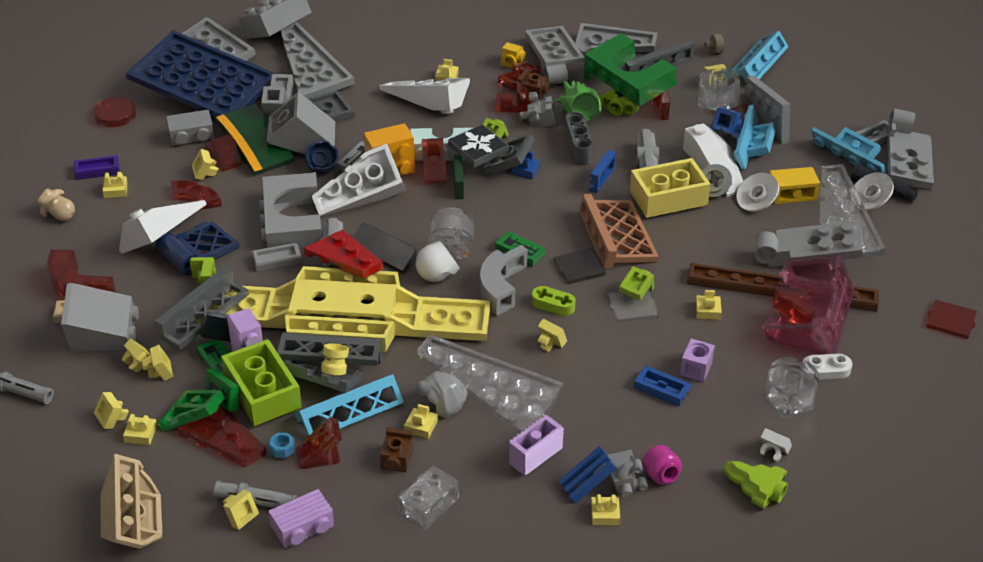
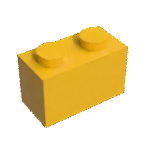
(796, 185)

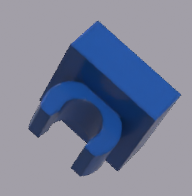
(528, 167)

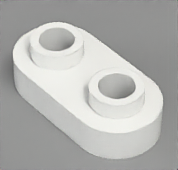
(831, 365)

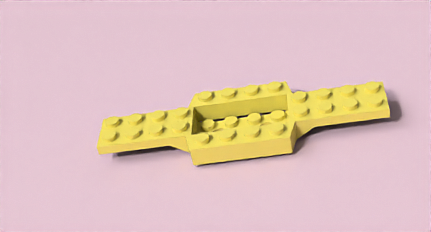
(343, 292)

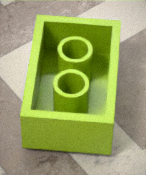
(264, 382)

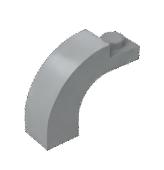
(277, 93)
(493, 275)

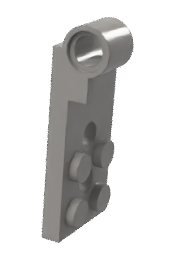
(554, 50)
(902, 145)
(795, 243)

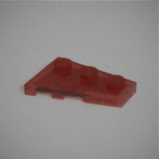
(226, 435)

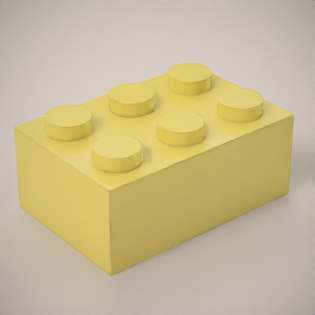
(669, 187)

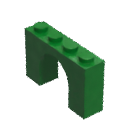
(636, 86)

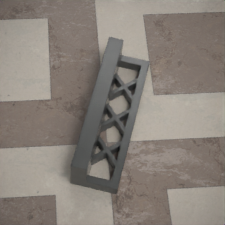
(674, 55)
(196, 306)
(310, 348)

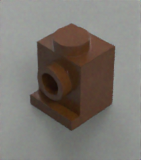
(535, 83)
(396, 450)

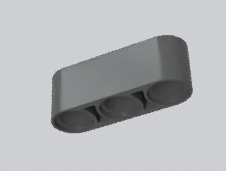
(578, 138)

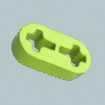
(553, 301)

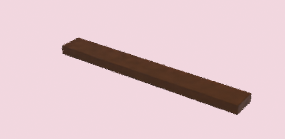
(763, 284)

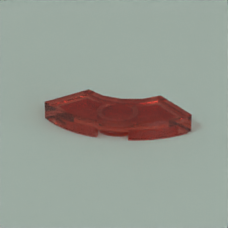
(193, 192)

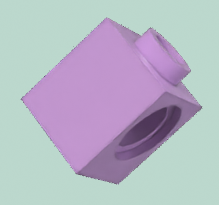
(697, 360)

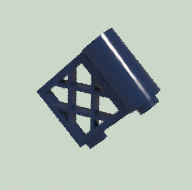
(180, 252)

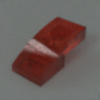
(510, 79)
(663, 102)

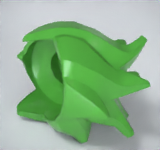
(580, 99)

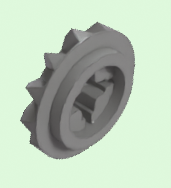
(719, 172)

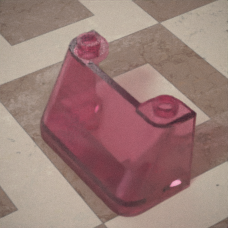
(830, 299)

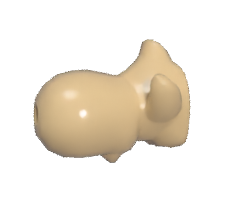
(58, 206)

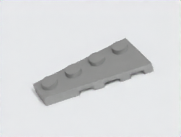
(593, 35)
(220, 38)
(770, 107)

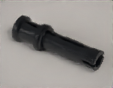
(900, 189)

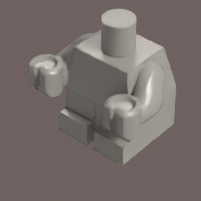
(540, 112)
(624, 477)

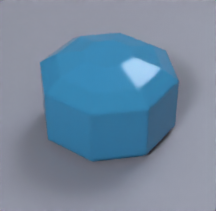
(281, 445)

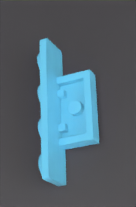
(753, 139)
(851, 146)

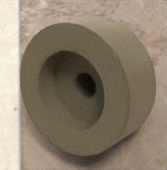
(716, 43)

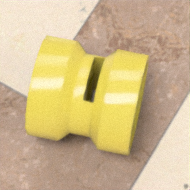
(334, 359)

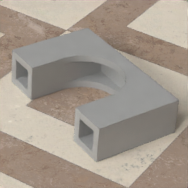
(279, 194)

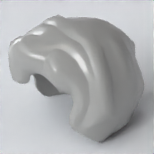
(444, 391)

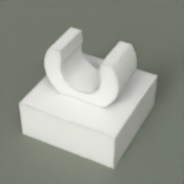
(776, 442)

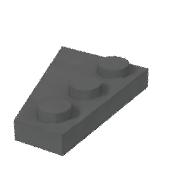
(312, 371)

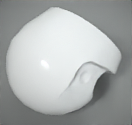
(435, 262)

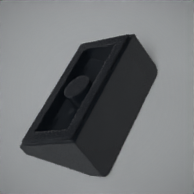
(215, 326)

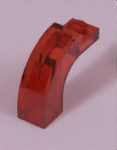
(63, 270)

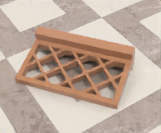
(601, 233)

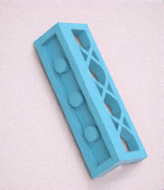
(761, 56)
(353, 395)

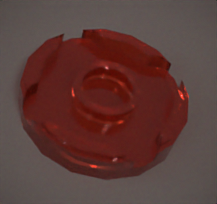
(115, 111)

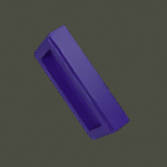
(96, 167)

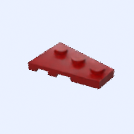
(345, 252)

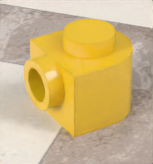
(512, 54)

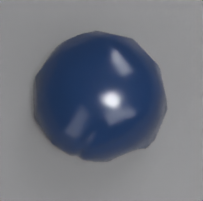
(321, 156)

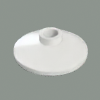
(874, 190)
(757, 192)

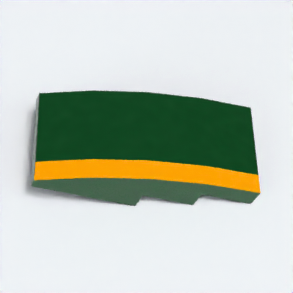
(250, 132)

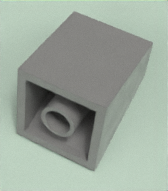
(299, 125)
(97, 319)

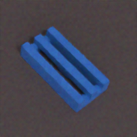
(602, 171)
(661, 388)
(585, 470)

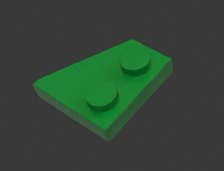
(191, 407)

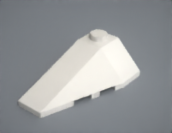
(433, 95)
(710, 148)
(366, 181)
(151, 224)

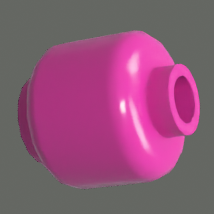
(662, 464)

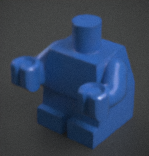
(728, 121)

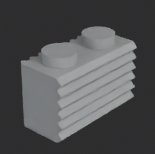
(190, 127)

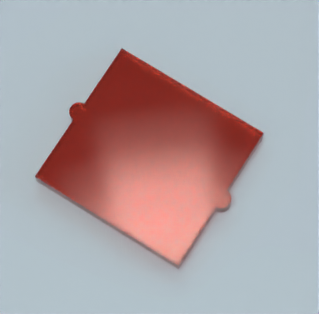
(951, 319)

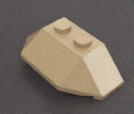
(130, 505)

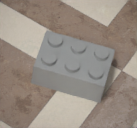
(272, 16)

